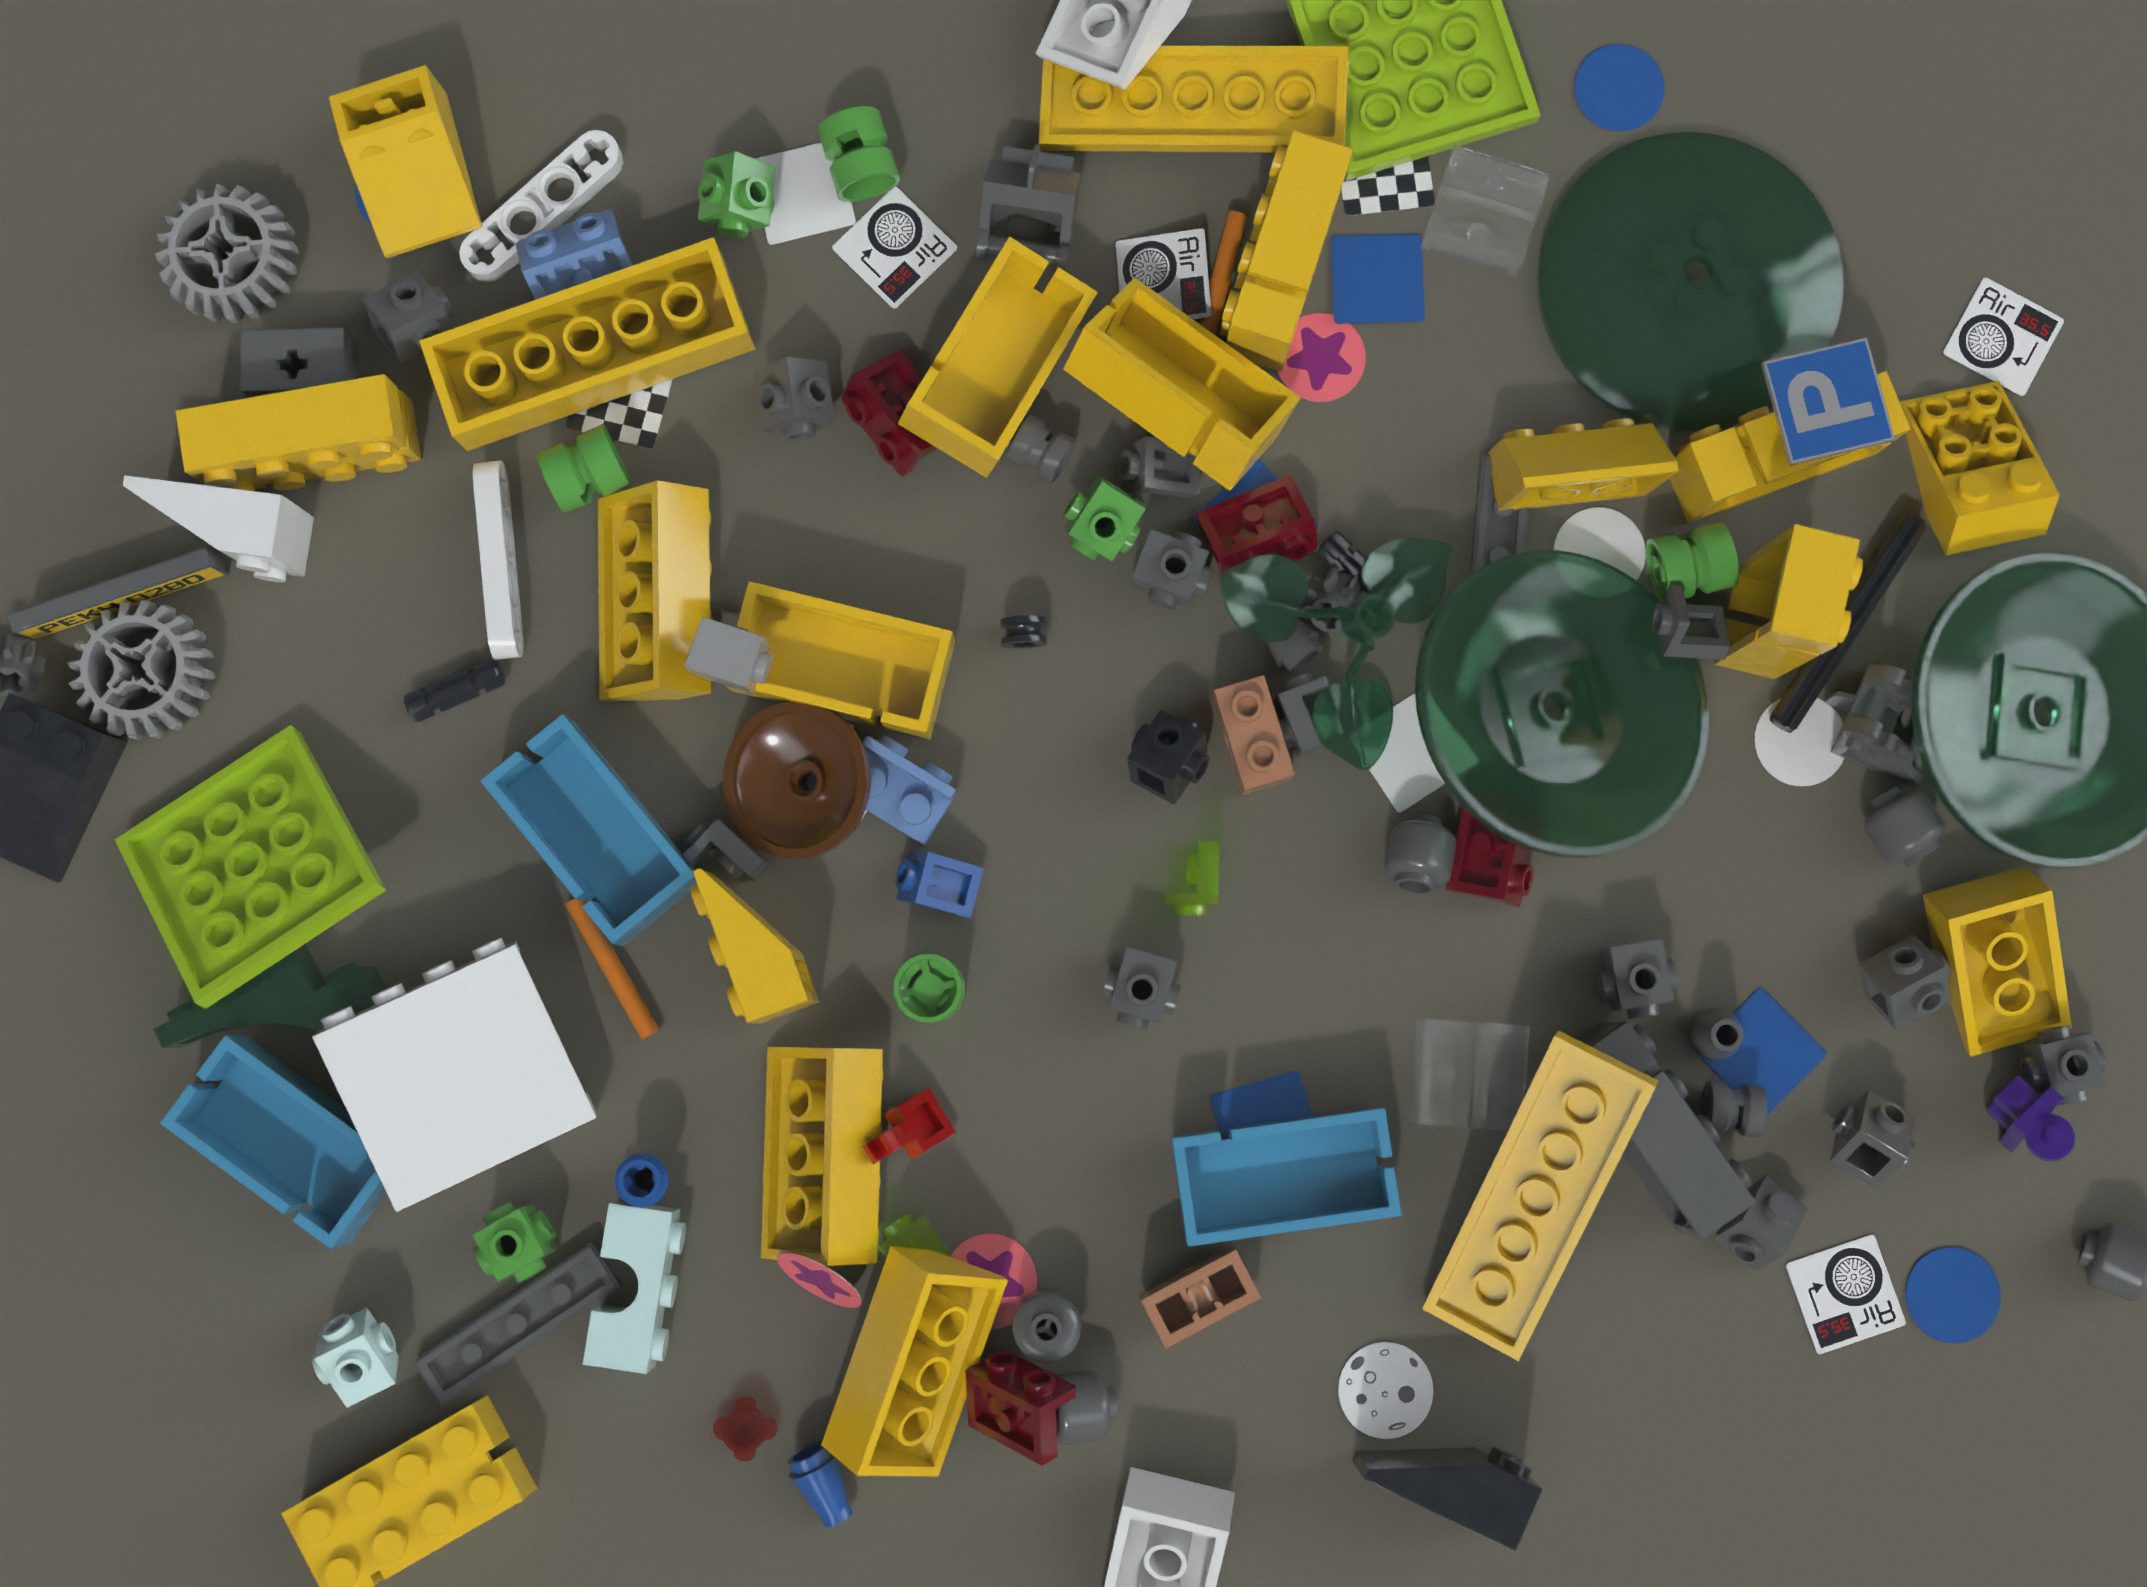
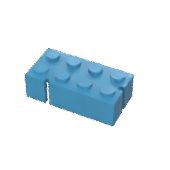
(592, 830)
(280, 1139)
(1285, 1176)

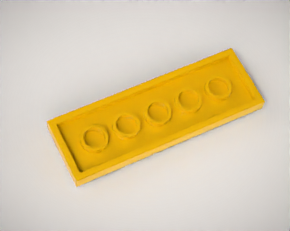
(1200, 101)
(1539, 1194)

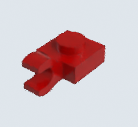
(915, 1126)

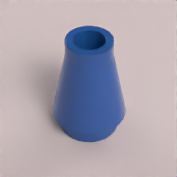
(630, 1184)
(821, 1483)

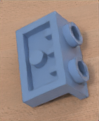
(572, 253)
(905, 794)

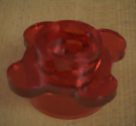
(744, 1444)

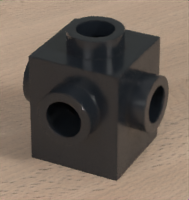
(1168, 756)

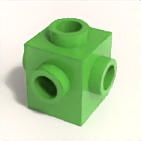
(736, 194)
(1101, 501)
(533, 1238)

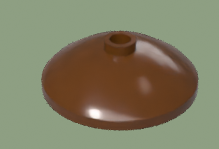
(769, 774)

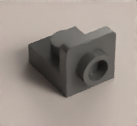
(1157, 469)
(734, 854)

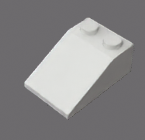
(1109, 36)
(252, 527)
(1169, 1533)

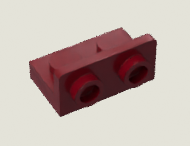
(877, 402)
(1259, 523)
(1489, 865)
(1017, 1404)

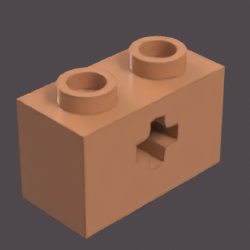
(1252, 735)
(1199, 1296)

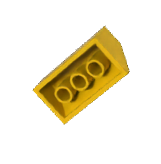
(652, 590)
(815, 1171)
(911, 1364)

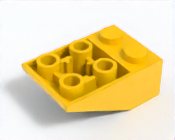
(406, 160)
(1977, 469)
(762, 963)

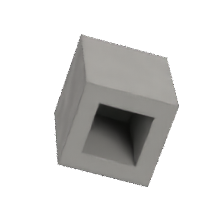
(729, 656)

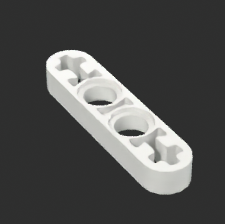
(534, 199)
(498, 560)

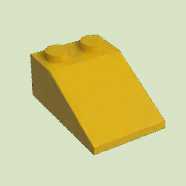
(2001, 958)

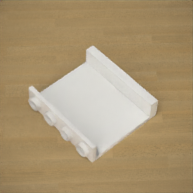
(453, 1073)

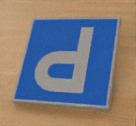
(1828, 401)

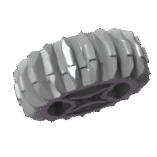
(206, 234)
(111, 697)

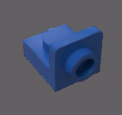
(938, 883)

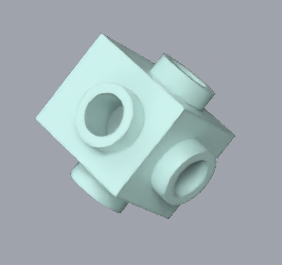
(356, 1356)

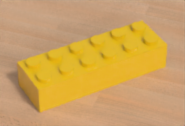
(587, 345)

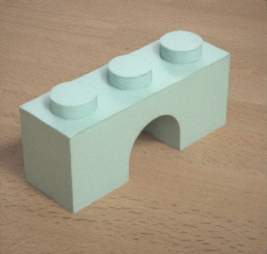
(634, 1335)

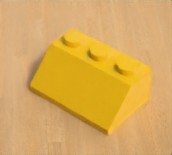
(1579, 464)

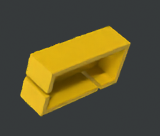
(1288, 240)
(996, 358)
(1181, 383)
(300, 435)
(1751, 462)
(1802, 590)
(849, 659)
(410, 1500)

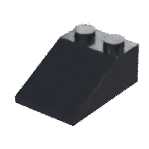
(49, 783)
(1462, 1484)

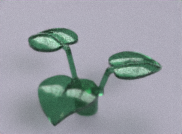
(1406, 588)

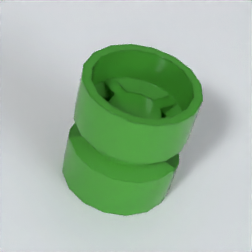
(855, 145)
(583, 469)
(1700, 561)
(929, 988)

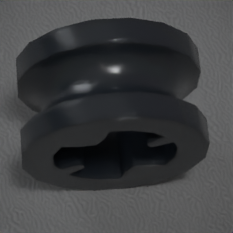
(1023, 631)

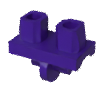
(2030, 1117)

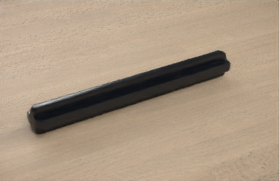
(1861, 604)

